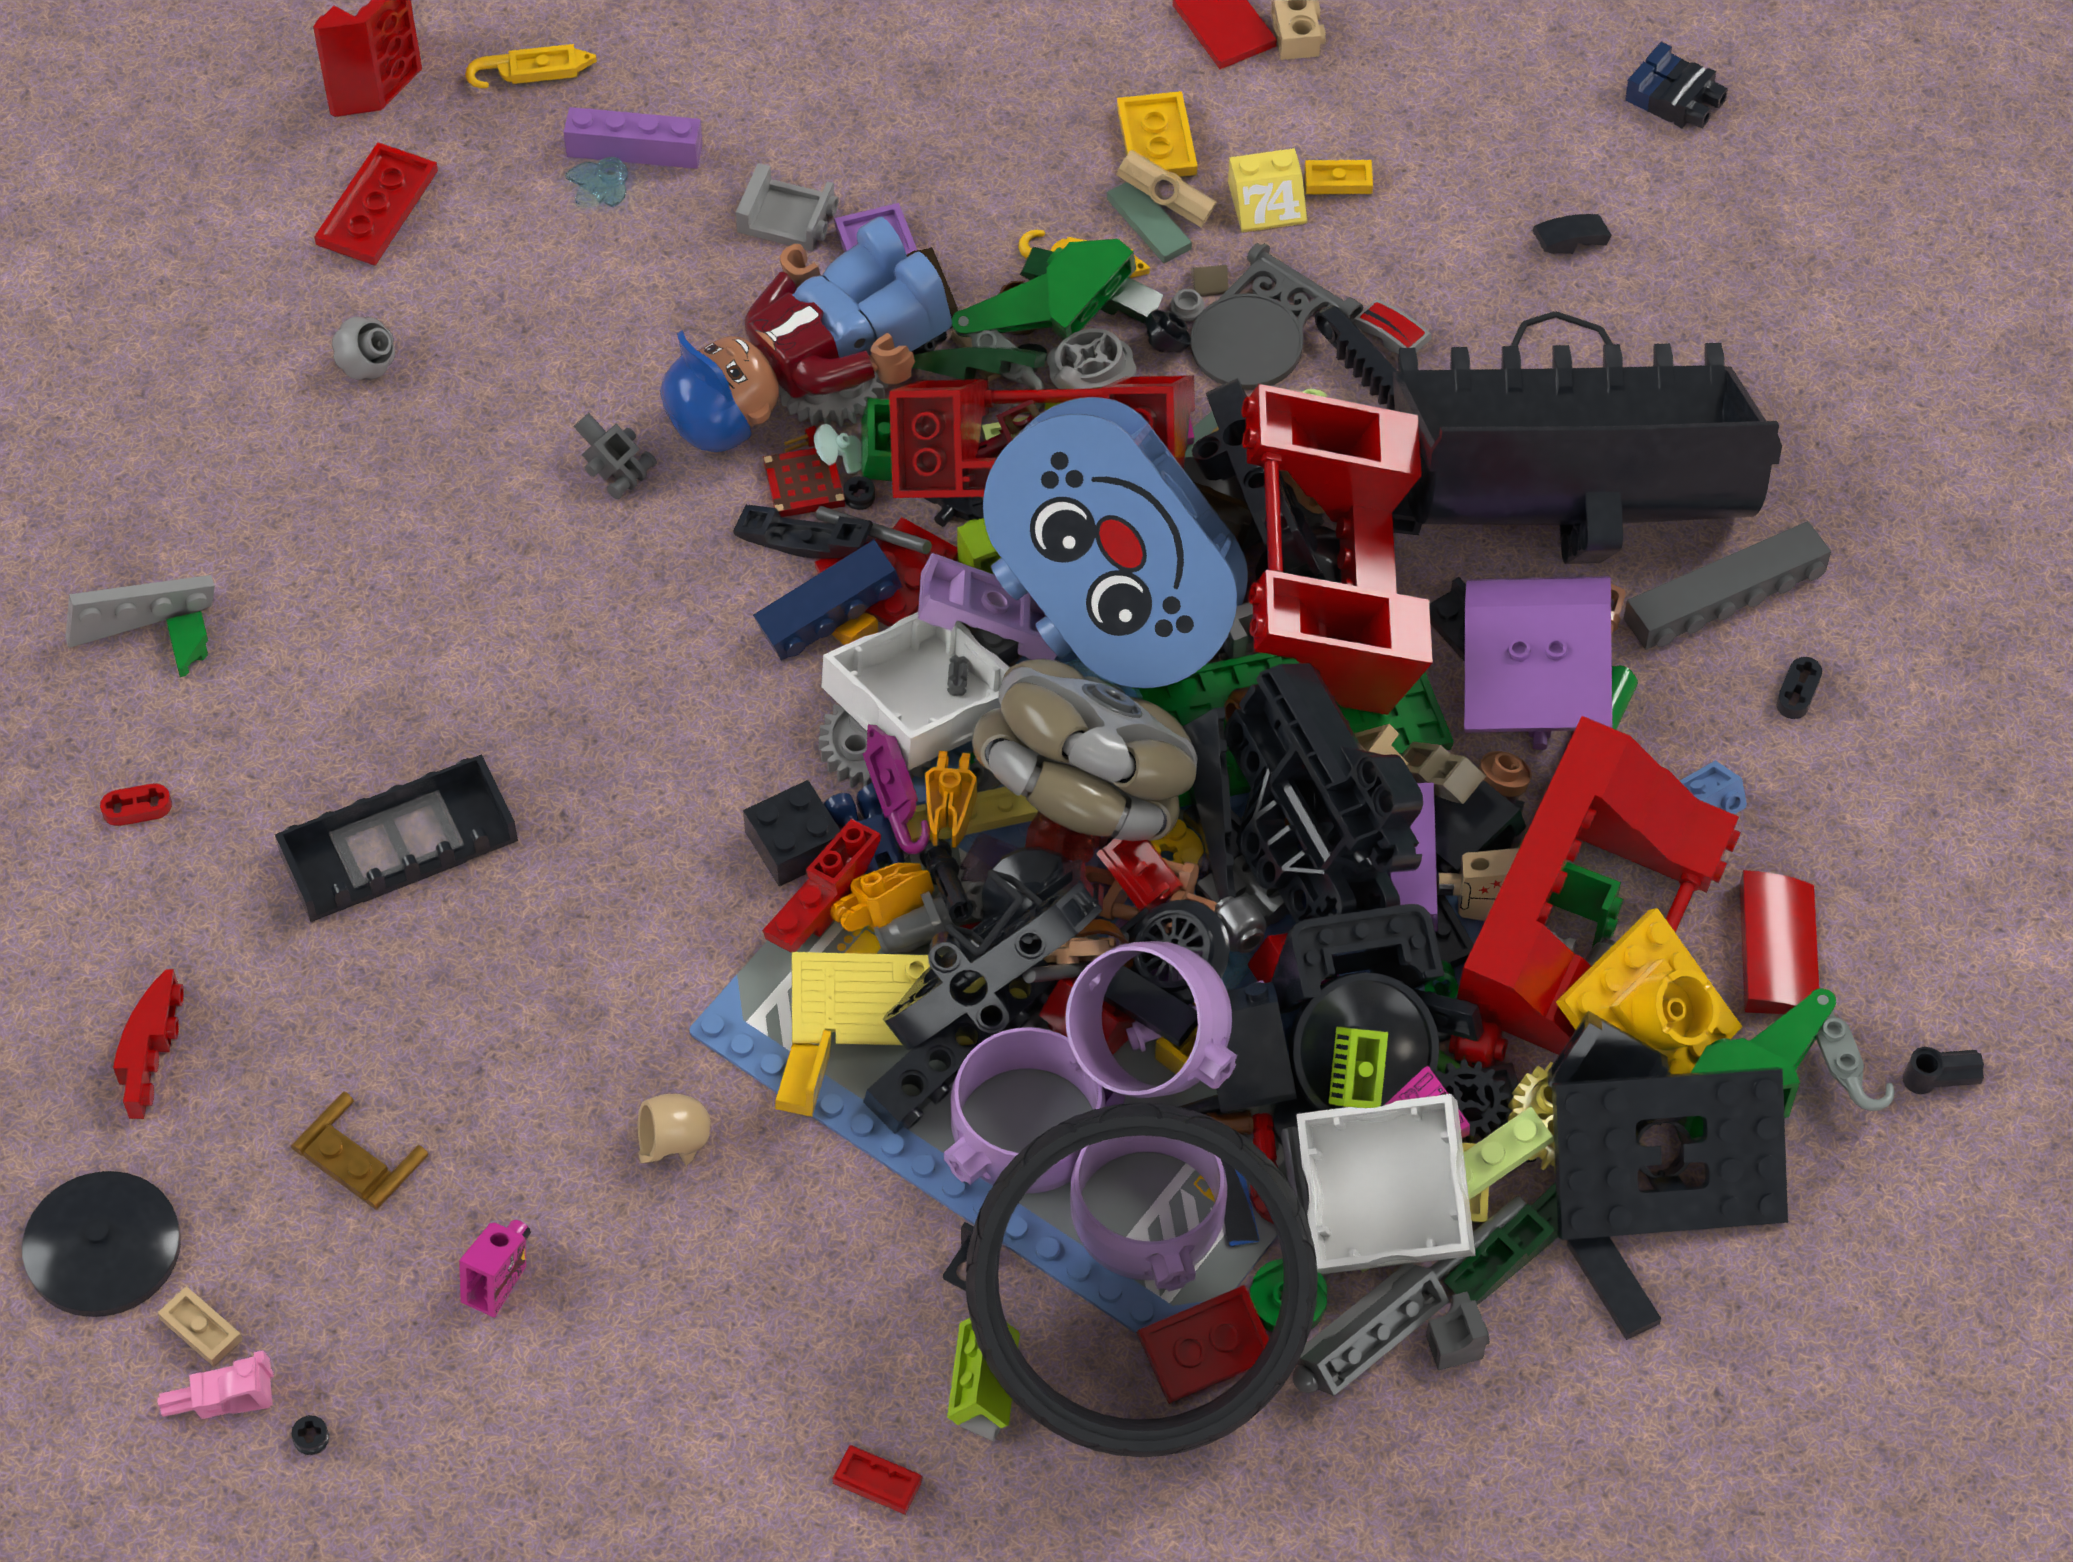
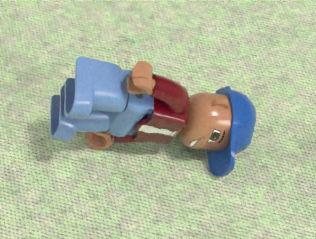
(809, 338)

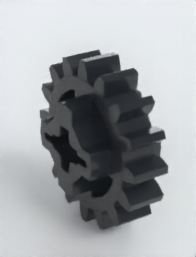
(1473, 1084)

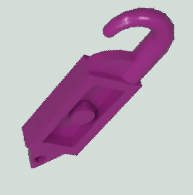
(894, 787)

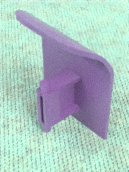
(1537, 654)

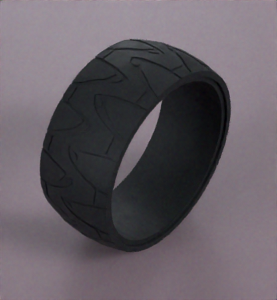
(1170, 1433)

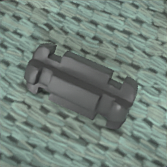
(957, 675)

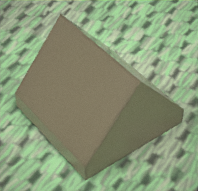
(1210, 279)

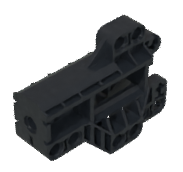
(1341, 801)

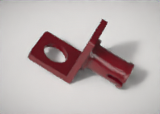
(994, 446)

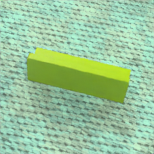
(974, 1385)

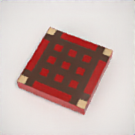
(802, 482)

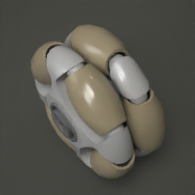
(1086, 752)

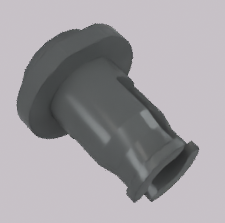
(915, 927)

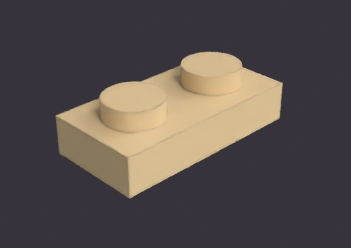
(199, 1326)

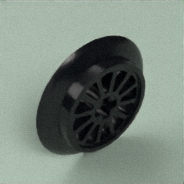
(1211, 931)

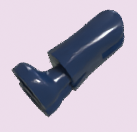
(843, 809)

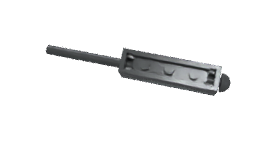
(1382, 1318)

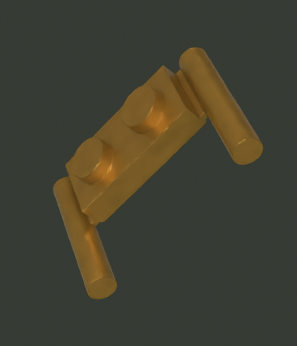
(348, 1161)

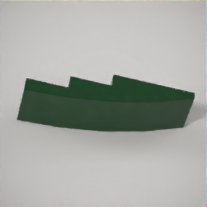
(1131, 298)
(964, 362)
(1507, 1249)

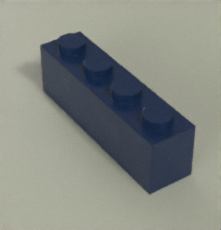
(828, 600)

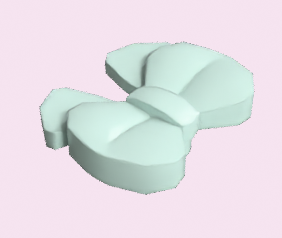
(831, 445)

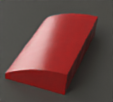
(1777, 941)

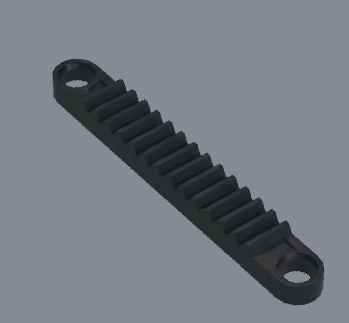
(1358, 354)

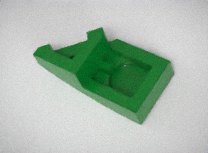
(188, 640)

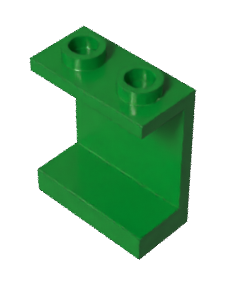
(1590, 897)

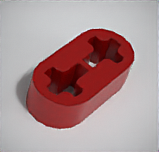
(136, 804)

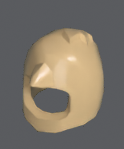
(672, 1126)

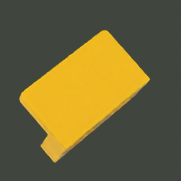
(803, 1076)

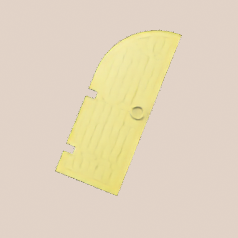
(854, 994)

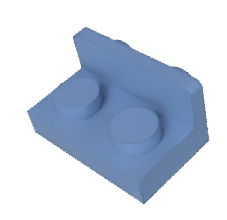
(1717, 787)

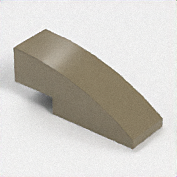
(1452, 775)

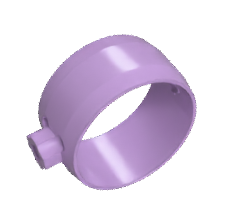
(1002, 1052)
(1210, 1057)
(1129, 1257)

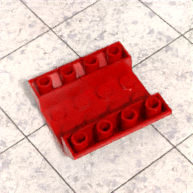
(367, 55)

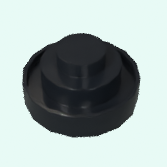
(1167, 331)

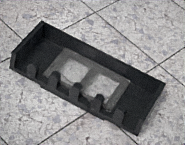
(396, 837)

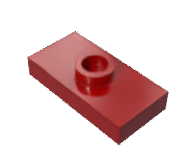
(877, 1479)

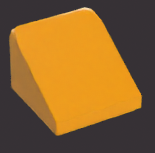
(856, 628)

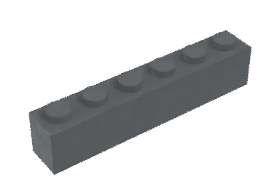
(1727, 586)

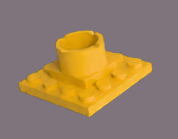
(1654, 994)

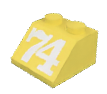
(1267, 190)

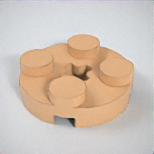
(1081, 950)

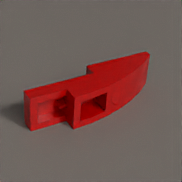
(828, 882)
(144, 1036)

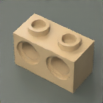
(1297, 28)

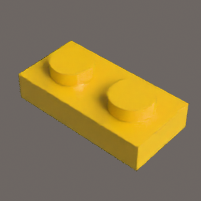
(1338, 177)

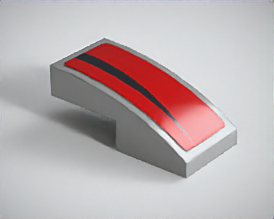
(1392, 326)

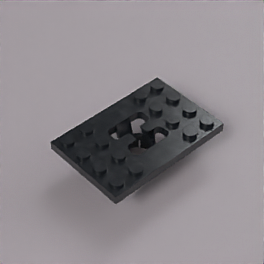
(1602, 1153)

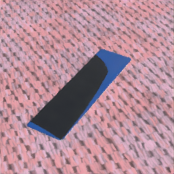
(1239, 1214)

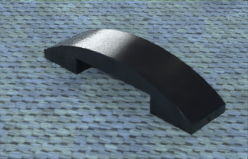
(801, 537)

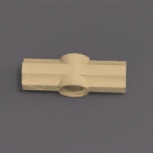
(1147, 176)

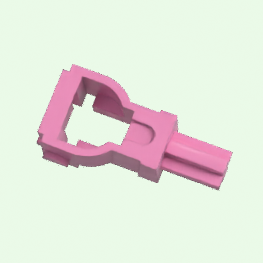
(223, 1390)

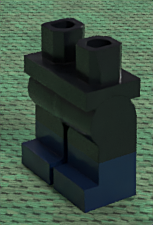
(1675, 88)

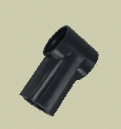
(1943, 1069)

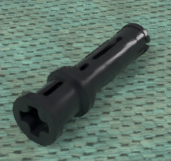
(944, 874)

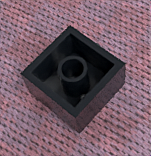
(790, 831)

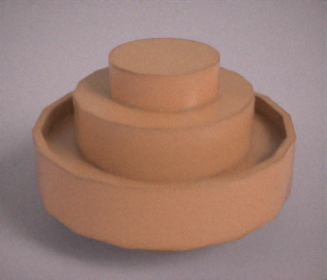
(1505, 773)

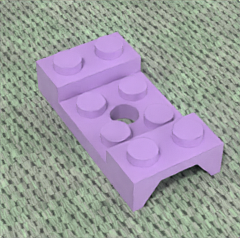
(965, 594)

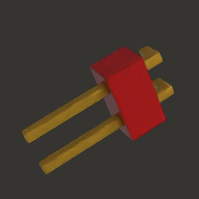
(809, 439)

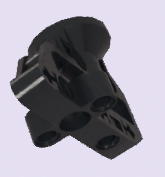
(1221, 455)
(1065, 910)

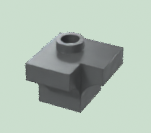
(1458, 1335)

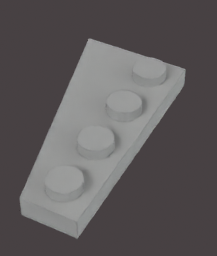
(121, 609)

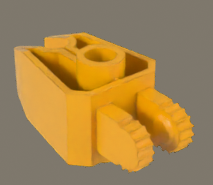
(950, 796)
(882, 896)

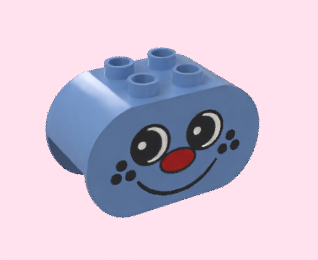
(1113, 544)

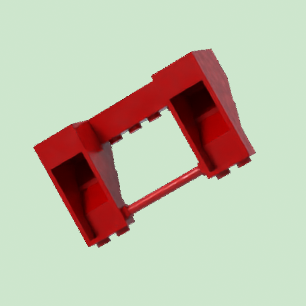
(939, 426)
(1358, 470)
(1617, 801)

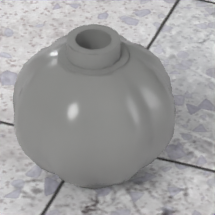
(363, 348)

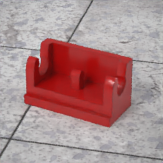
(1140, 872)

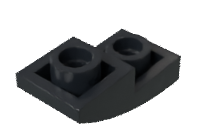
(1566, 232)

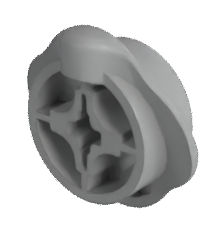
(1090, 360)

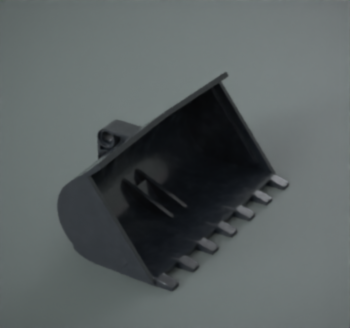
(1585, 444)

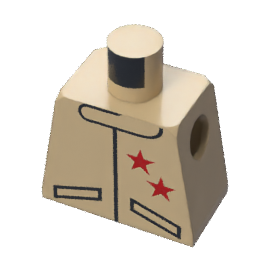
(1477, 882)

